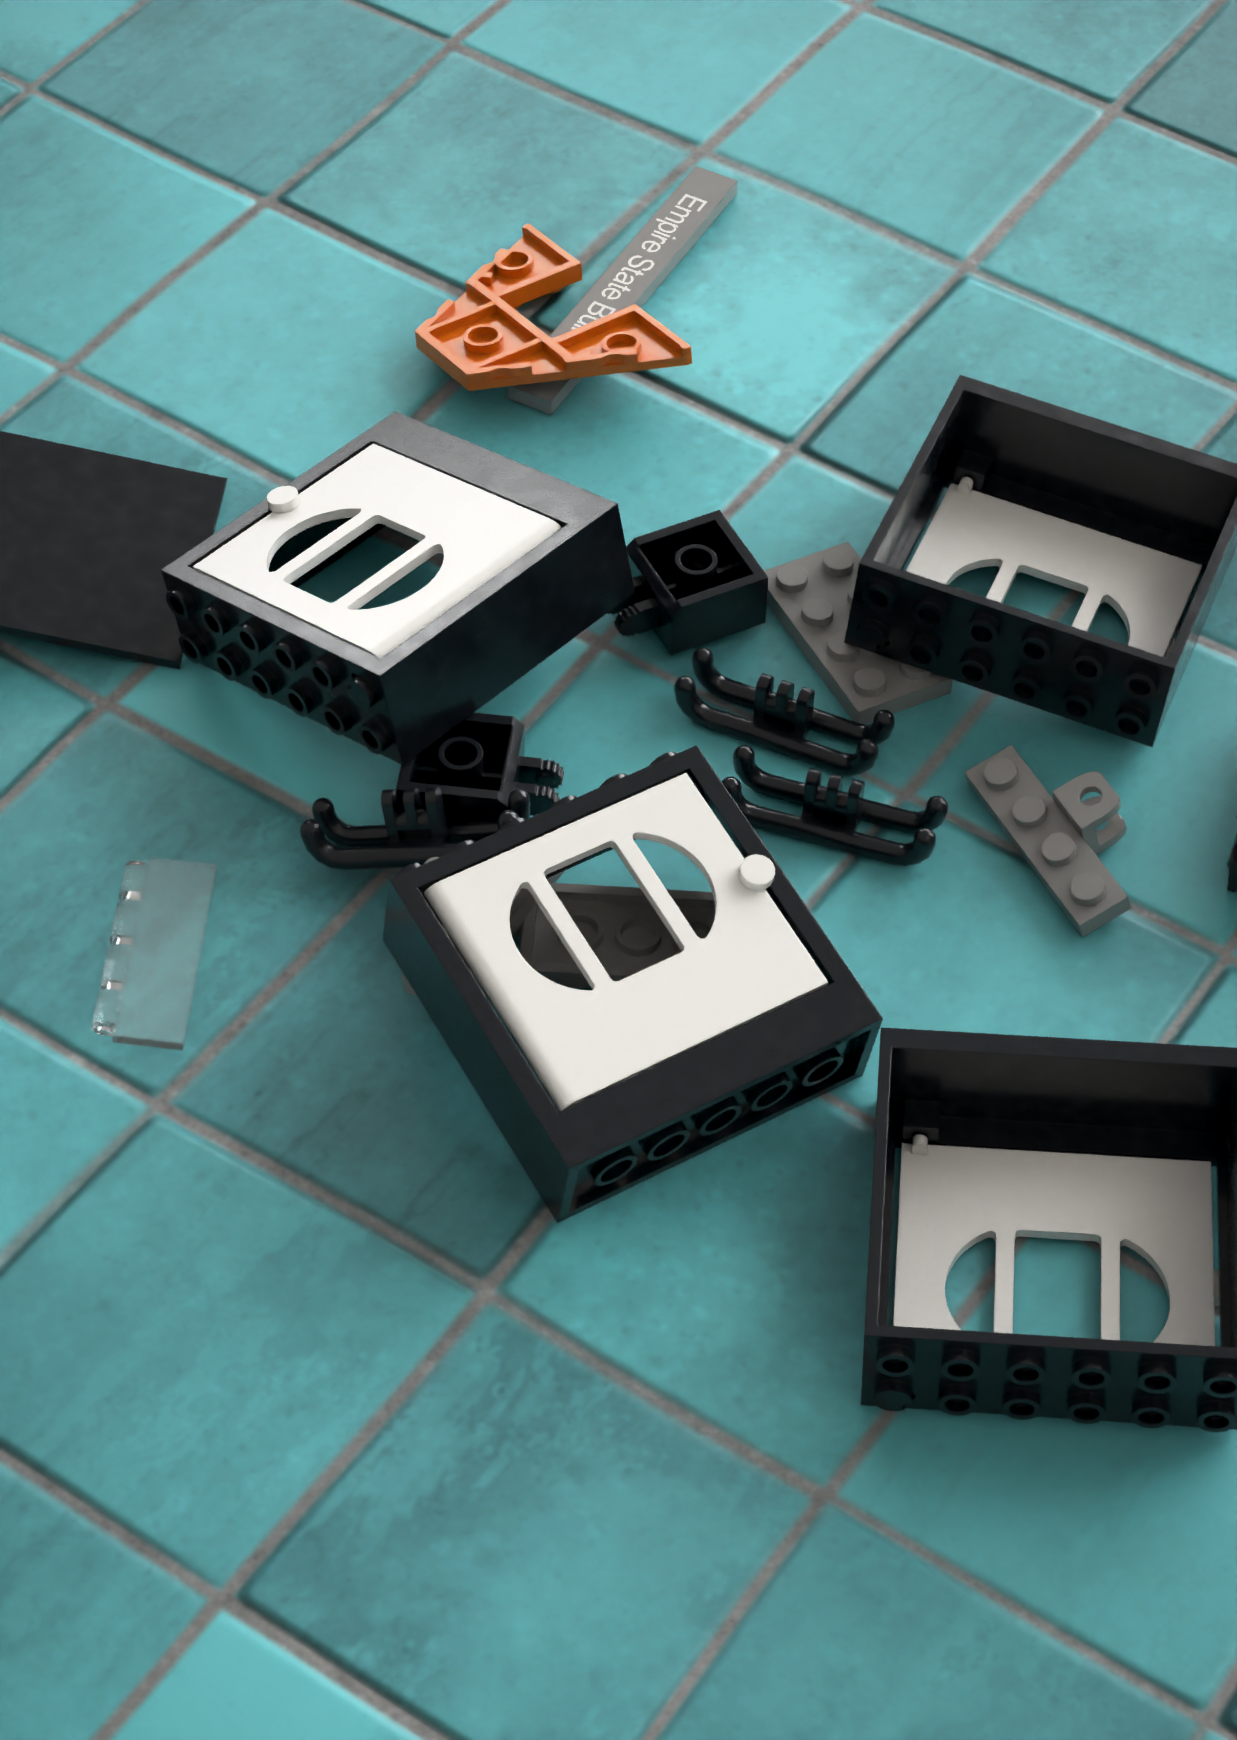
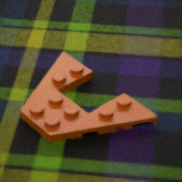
(494, 346)

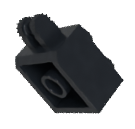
(692, 584)
(478, 769)

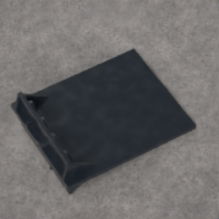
(90, 545)

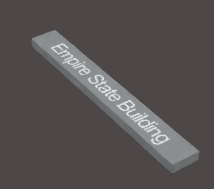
(640, 268)

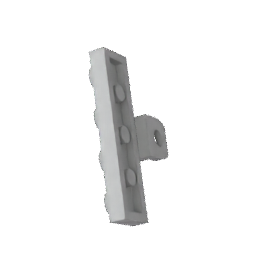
(1058, 833)

